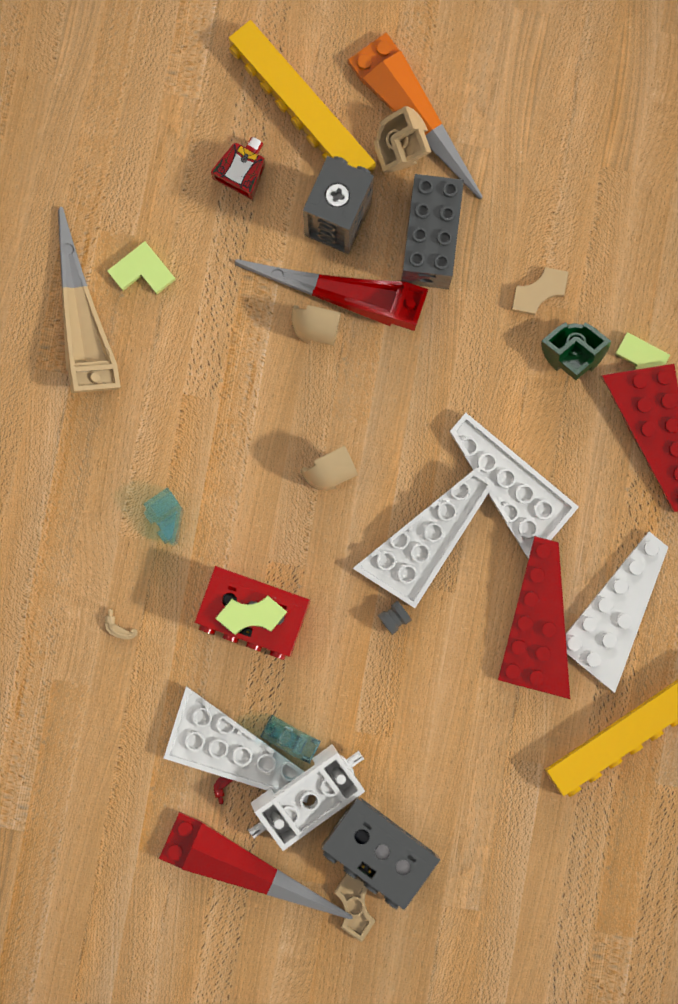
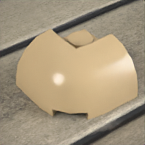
(401, 140)
(315, 324)
(330, 470)

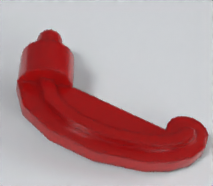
(219, 785)

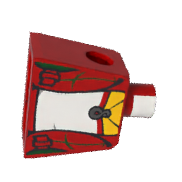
(241, 168)

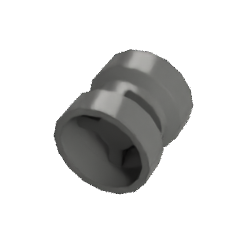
(394, 617)

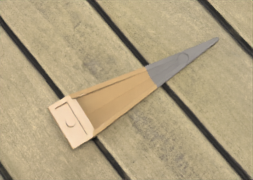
(87, 350)

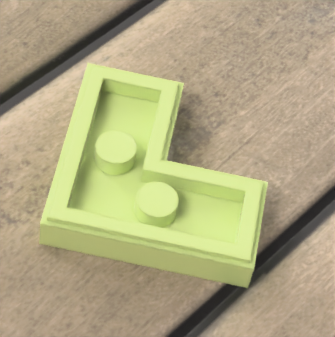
(142, 263)
(641, 353)

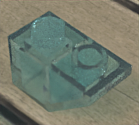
(167, 514)
(290, 739)

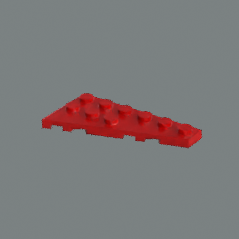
(651, 413)
(537, 637)

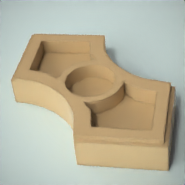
(549, 285)
(352, 894)

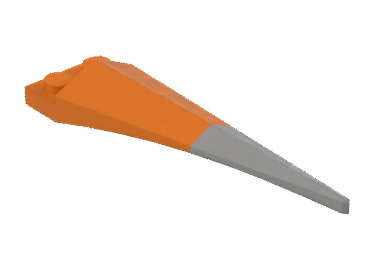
(391, 79)

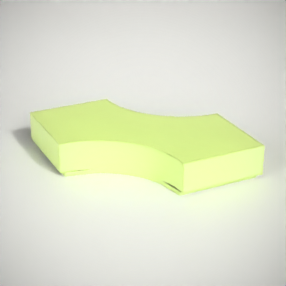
(239, 616)

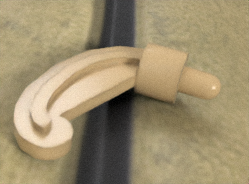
(116, 630)

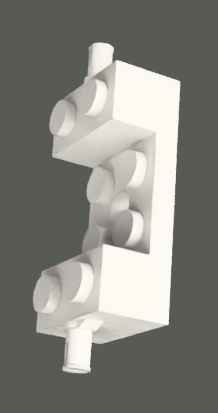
(329, 780)

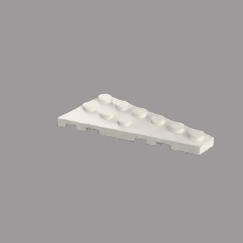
(520, 493)
(418, 550)
(608, 626)
(219, 745)

